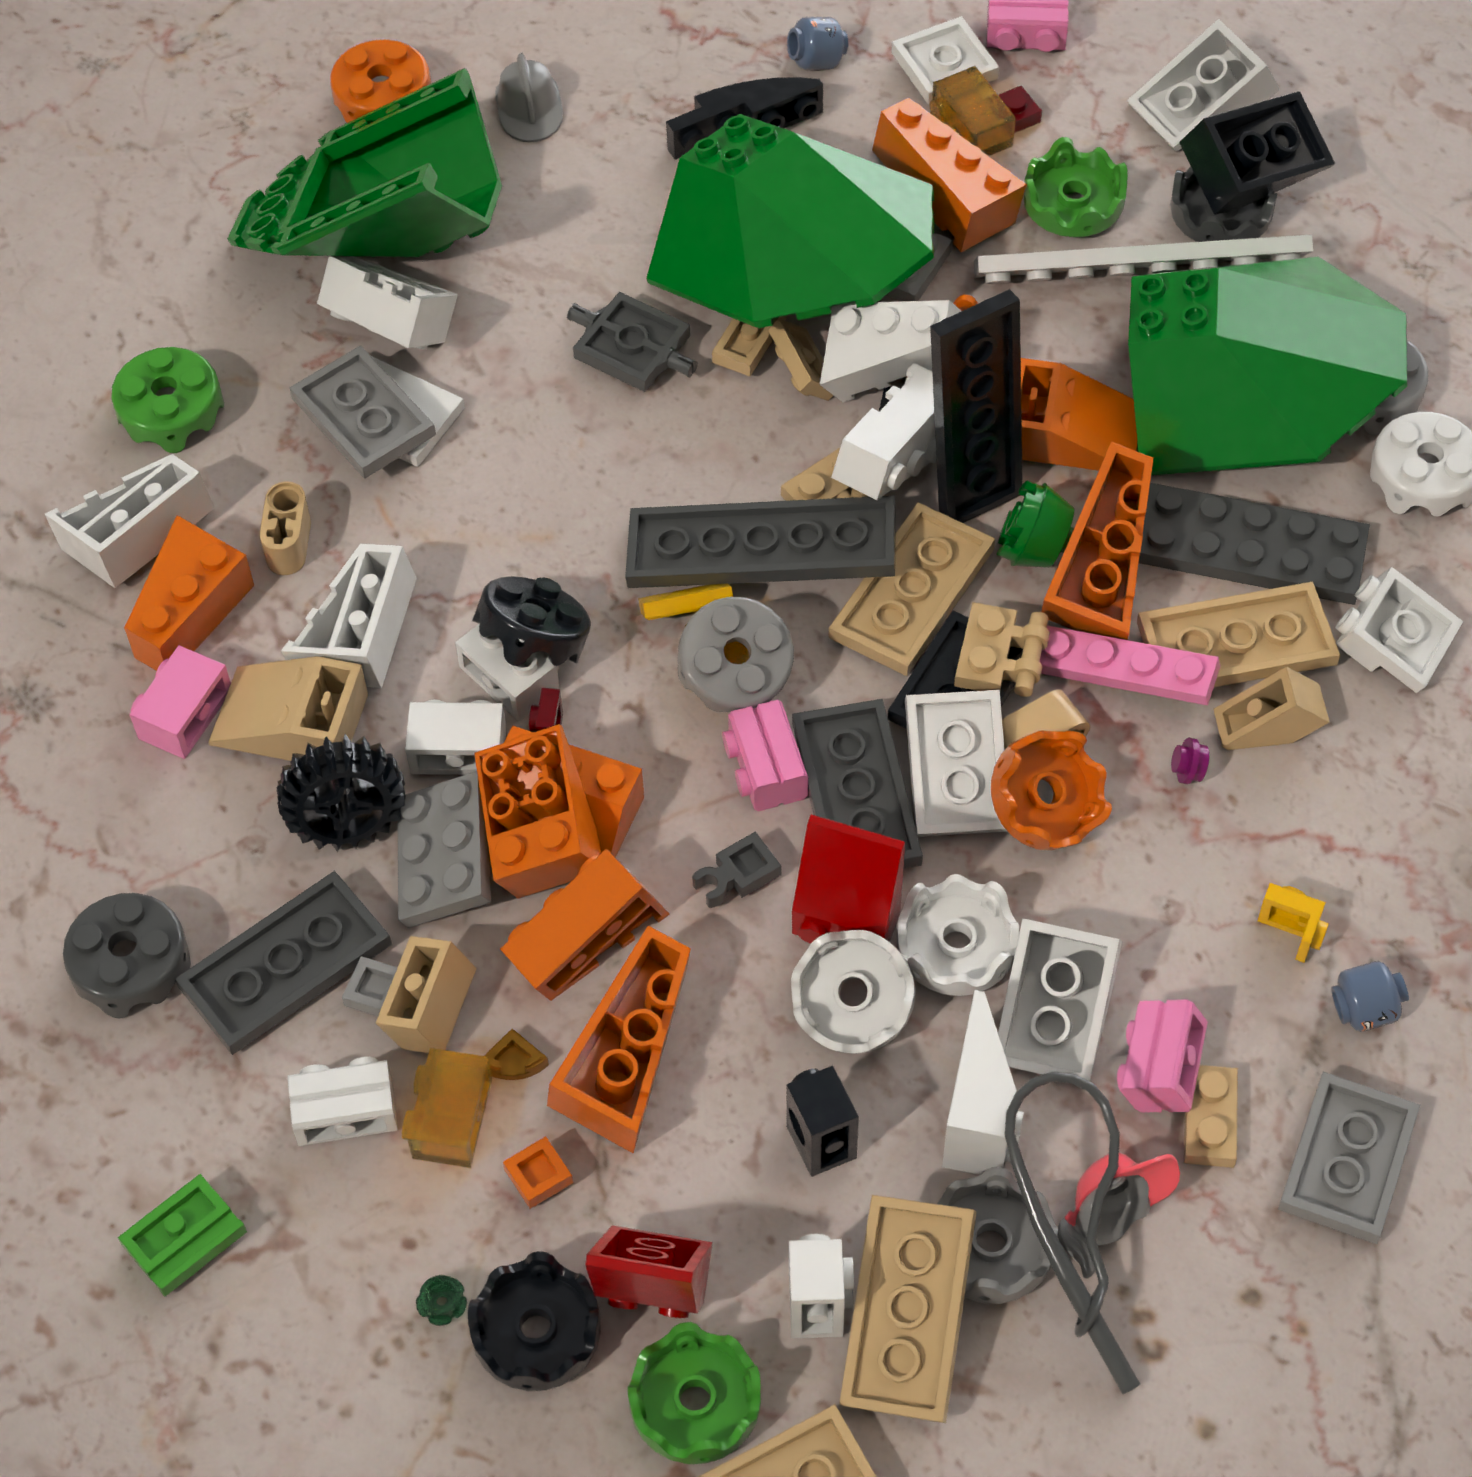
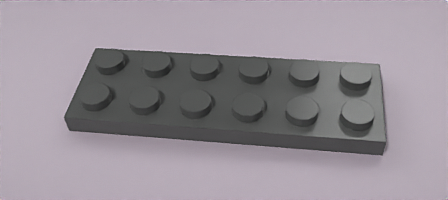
(761, 542)
(1252, 542)

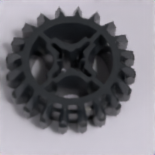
(341, 792)

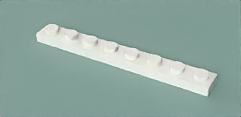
(1124, 260)

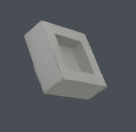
(368, 986)

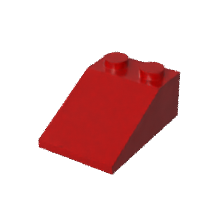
(847, 881)
(650, 1270)

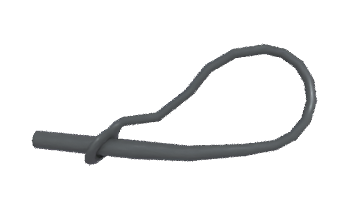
(1085, 1305)

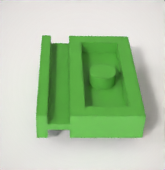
(182, 1234)

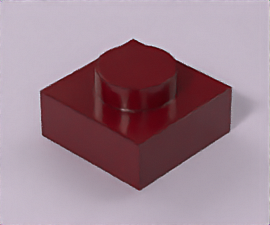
(1022, 107)
(548, 712)

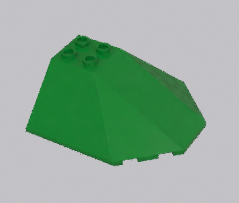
(383, 183)
(787, 226)
(1258, 363)

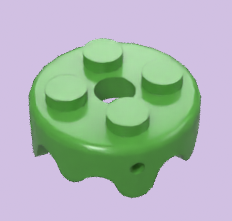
(1070, 171)
(172, 416)
(687, 1360)

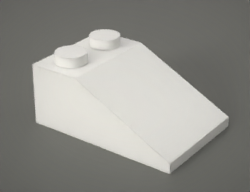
(1203, 81)
(1057, 998)
(980, 1098)

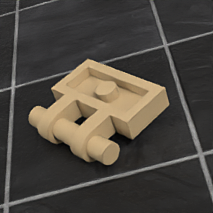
(987, 645)

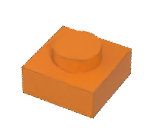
(538, 1172)

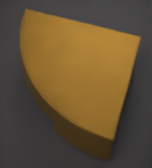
(515, 1058)

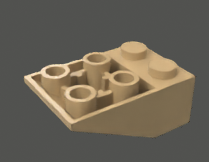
(290, 703)

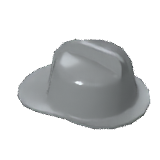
(528, 101)

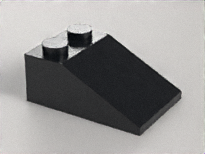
(1255, 151)

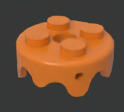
(354, 70)
(1076, 786)

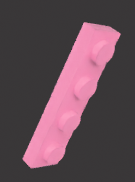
(1130, 665)

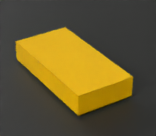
(682, 600)

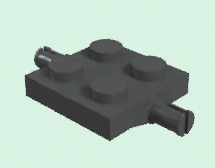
(631, 341)

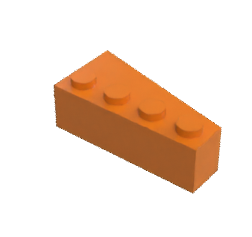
(970, 189)
(1100, 563)
(619, 1051)

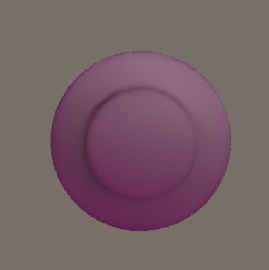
(1190, 761)

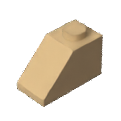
(1272, 712)

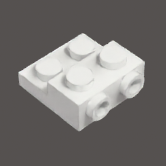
(1397, 629)

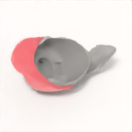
(1127, 1200)

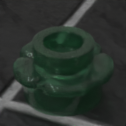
(438, 1287)

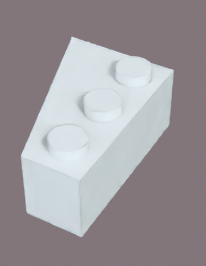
(386, 302)
(878, 343)
(891, 443)
(129, 524)
(361, 613)

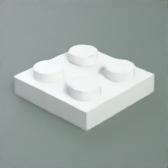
(941, 53)

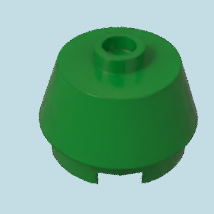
(1036, 527)

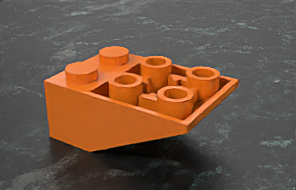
(1071, 416)
(535, 812)

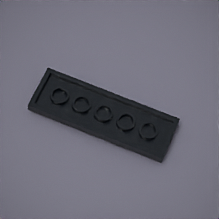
(978, 407)

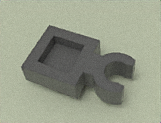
(740, 866)

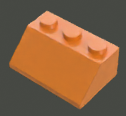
(611, 789)

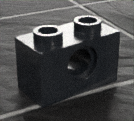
(821, 1120)

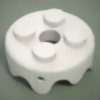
(1413, 481)
(963, 907)
(818, 983)

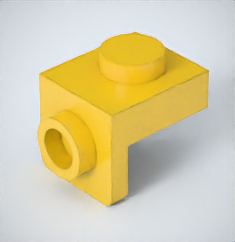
(1295, 913)

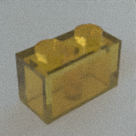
(973, 110)
(448, 1107)

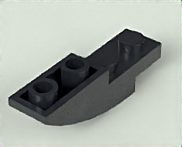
(770, 100)

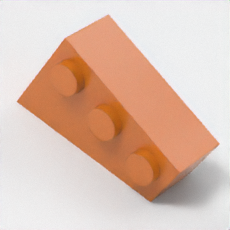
(186, 593)
(580, 924)

